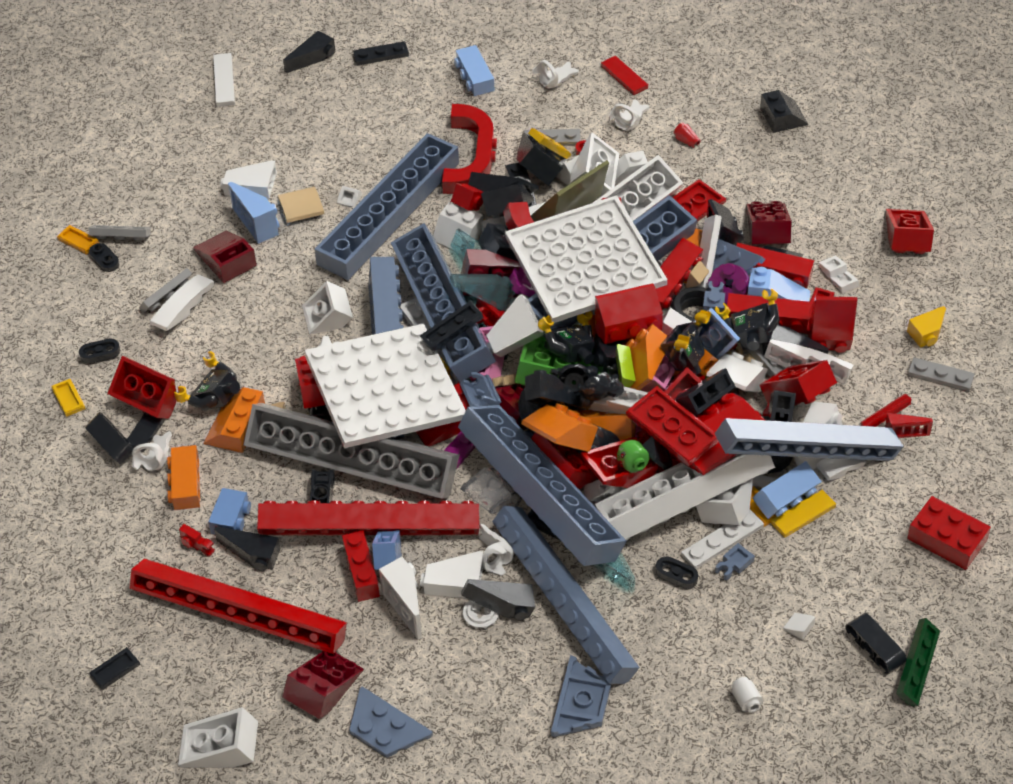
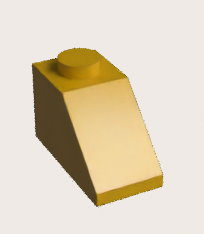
(926, 327)

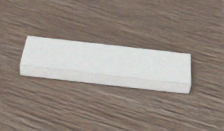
(224, 79)
(709, 244)

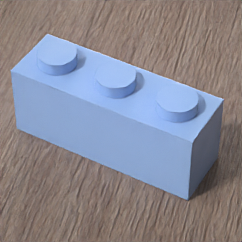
(474, 70)
(787, 490)

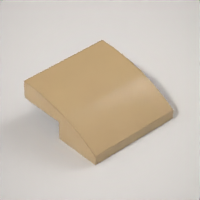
(301, 204)

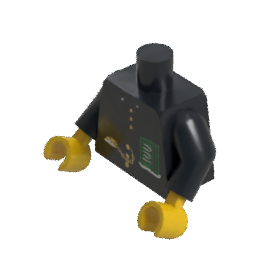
(754, 324)
(570, 342)
(684, 344)
(214, 389)

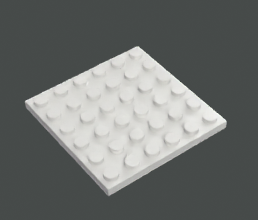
(583, 257)
(384, 386)

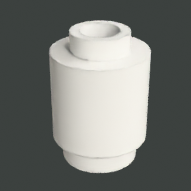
(746, 695)

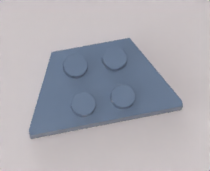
(735, 255)
(581, 700)
(384, 726)

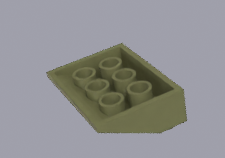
(575, 195)

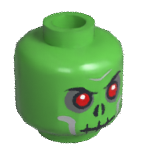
(632, 456)

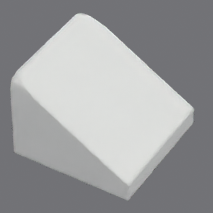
(348, 196)
(799, 625)

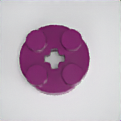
(730, 271)
(521, 283)

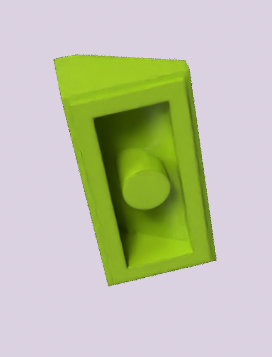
(625, 365)

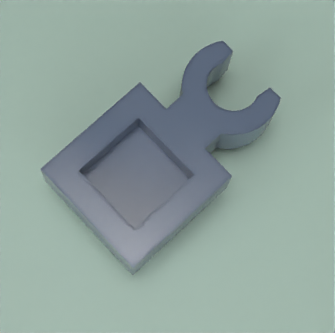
(714, 297)
(735, 559)

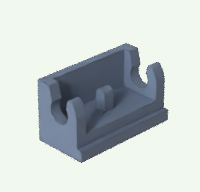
(481, 391)

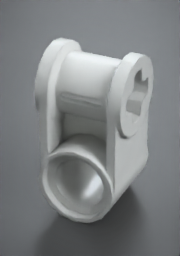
(597, 491)

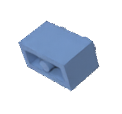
(230, 510)
(386, 548)

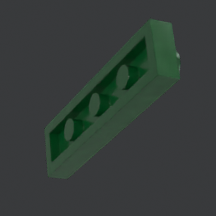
(918, 662)

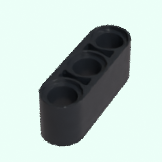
(110, 438)
(876, 642)

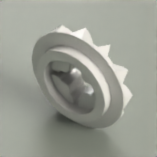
(470, 615)

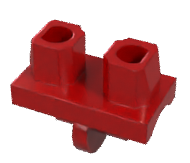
(490, 313)

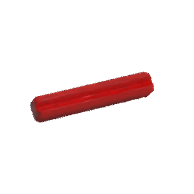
(893, 407)

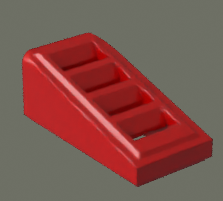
(903, 425)

